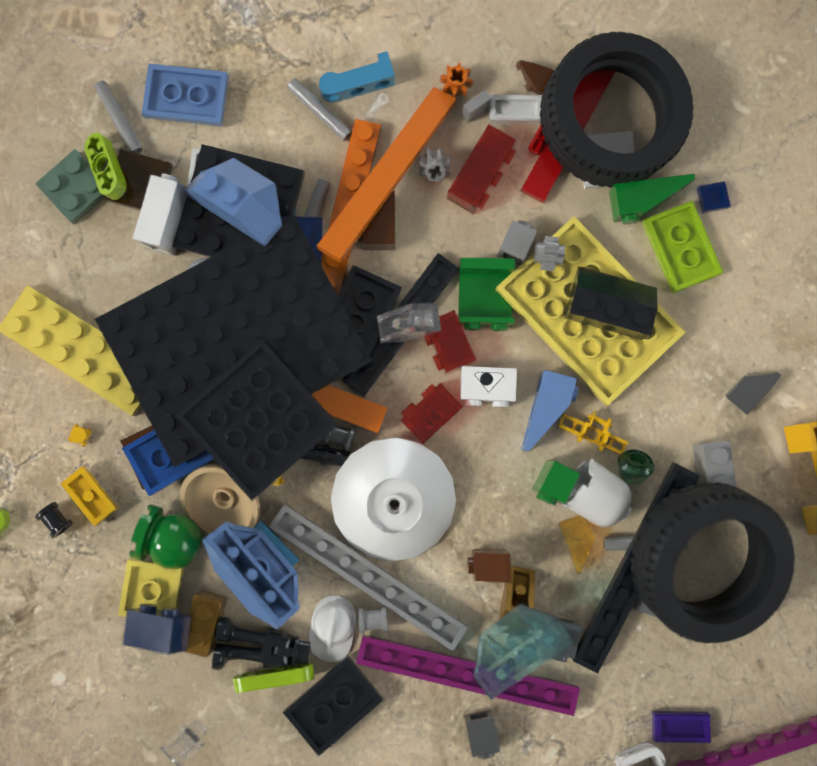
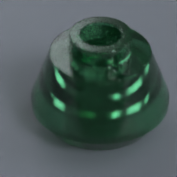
(635, 466)

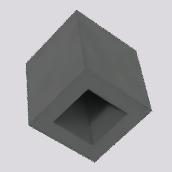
(482, 734)

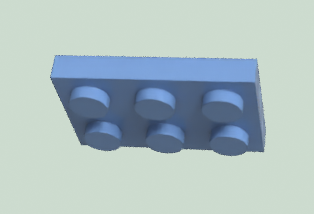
(185, 95)

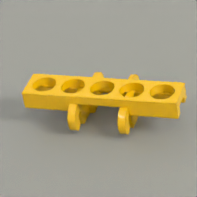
(586, 426)

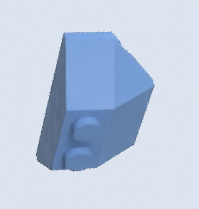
(239, 198)
(254, 572)

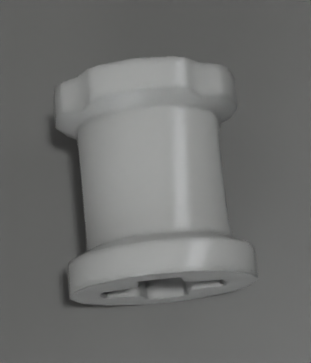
(373, 619)

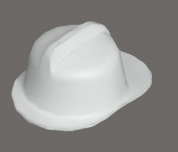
(332, 628)

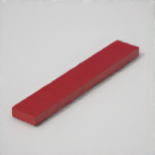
(584, 101)

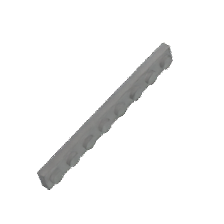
(368, 577)

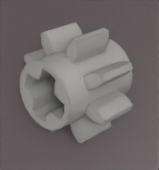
(434, 165)
(549, 253)

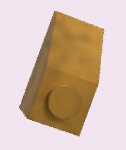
(519, 591)

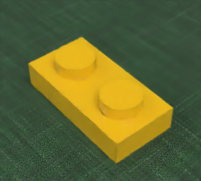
(89, 496)

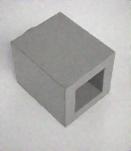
(517, 241)

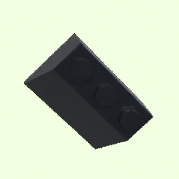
(612, 303)

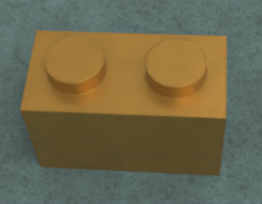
(204, 614)

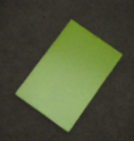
(682, 247)

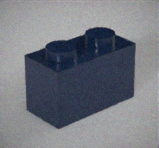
(157, 630)

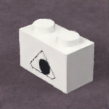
(488, 385)

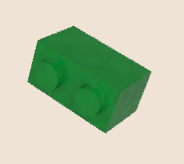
(555, 483)

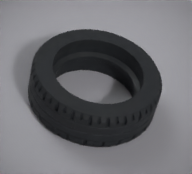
(654, 71)
(753, 594)

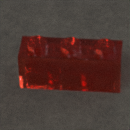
(482, 170)

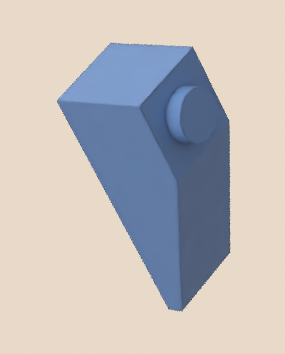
(550, 401)

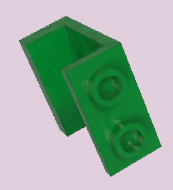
(477, 294)

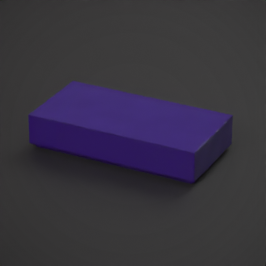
(681, 727)

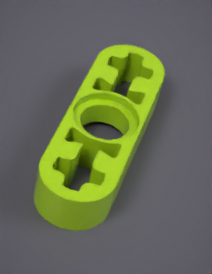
(98, 142)
(273, 677)

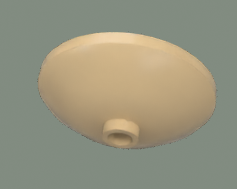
(208, 505)

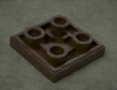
(137, 173)

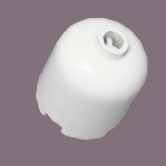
(599, 495)

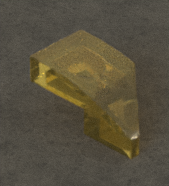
(578, 540)

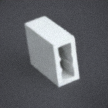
(160, 214)

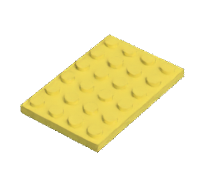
(597, 356)

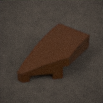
(534, 75)

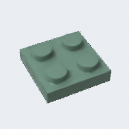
(71, 186)

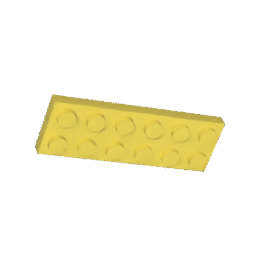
(69, 346)

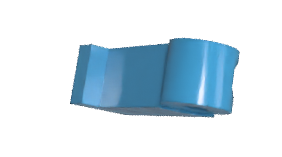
(358, 81)

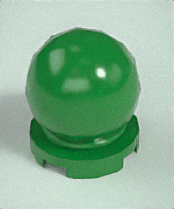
(169, 540)

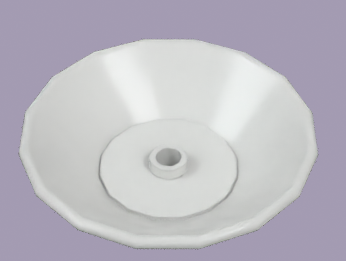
(388, 472)

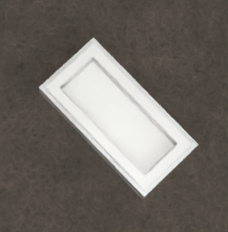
(515, 109)

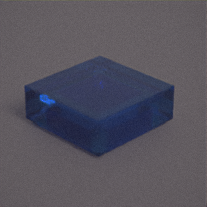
(713, 197)

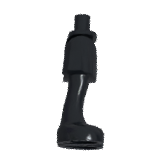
(278, 647)

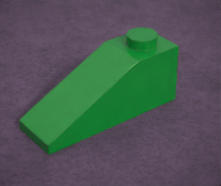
(637, 198)

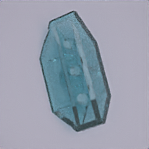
(516, 648)

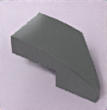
(752, 389)

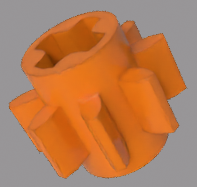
(454, 87)

